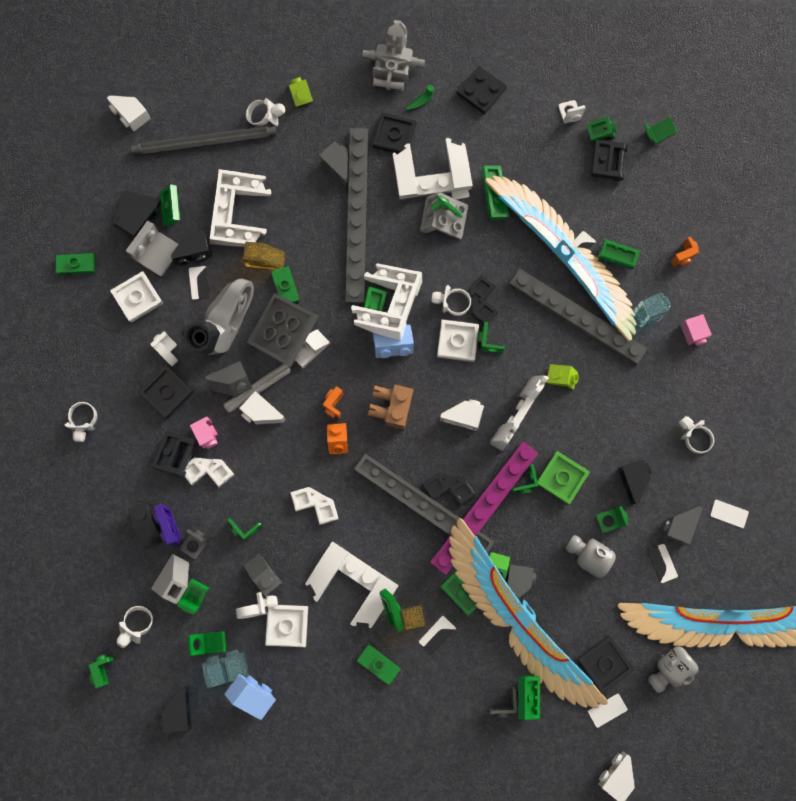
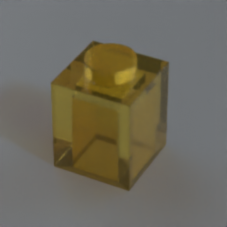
(413, 617)

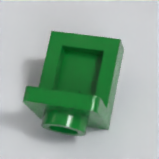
(192, 597)
(98, 675)

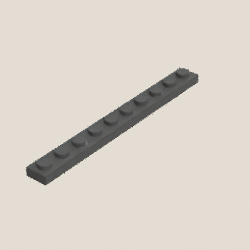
(357, 216)

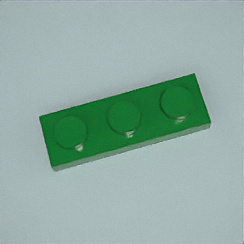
(496, 207)

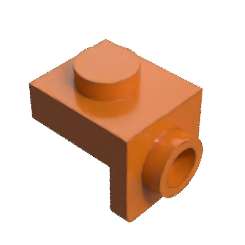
(686, 256)
(332, 399)
(337, 438)

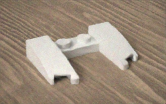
(456, 180)
(228, 185)
(406, 287)
(529, 393)
(339, 559)

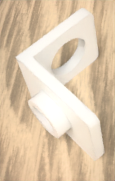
(573, 114)

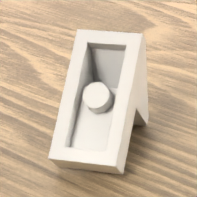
(311, 348)

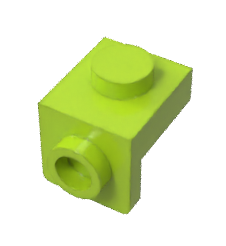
(300, 91)
(562, 376)

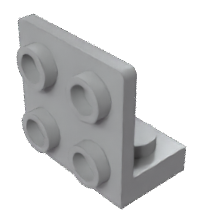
(443, 219)
(152, 249)

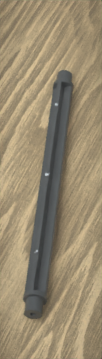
(200, 140)

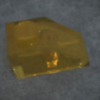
(263, 256)

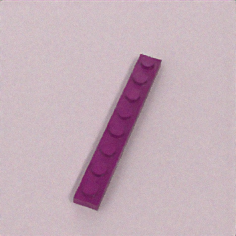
(489, 501)

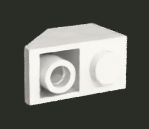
(130, 111)
(619, 778)

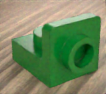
(602, 129)

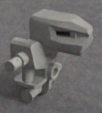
(393, 59)

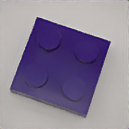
(169, 528)

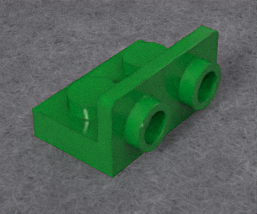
(528, 697)

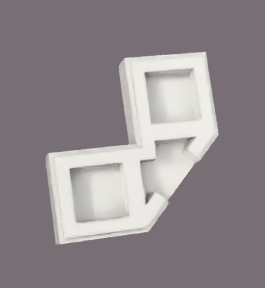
(213, 467)
(323, 505)

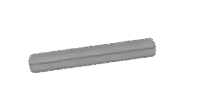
(258, 386)

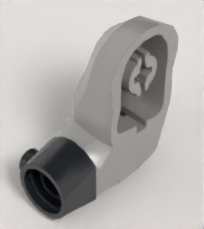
(221, 320)

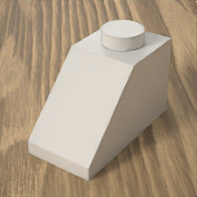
(260, 411)
(464, 415)

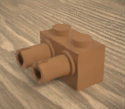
(397, 412)

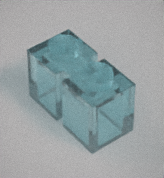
(652, 309)
(215, 671)

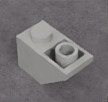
(172, 580)

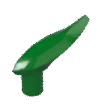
(422, 98)
(446, 204)

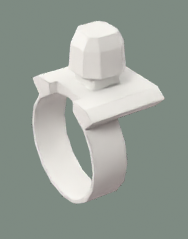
(272, 114)
(438, 297)
(164, 345)
(687, 423)
(79, 434)
(259, 609)
(127, 635)

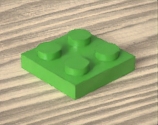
(563, 477)

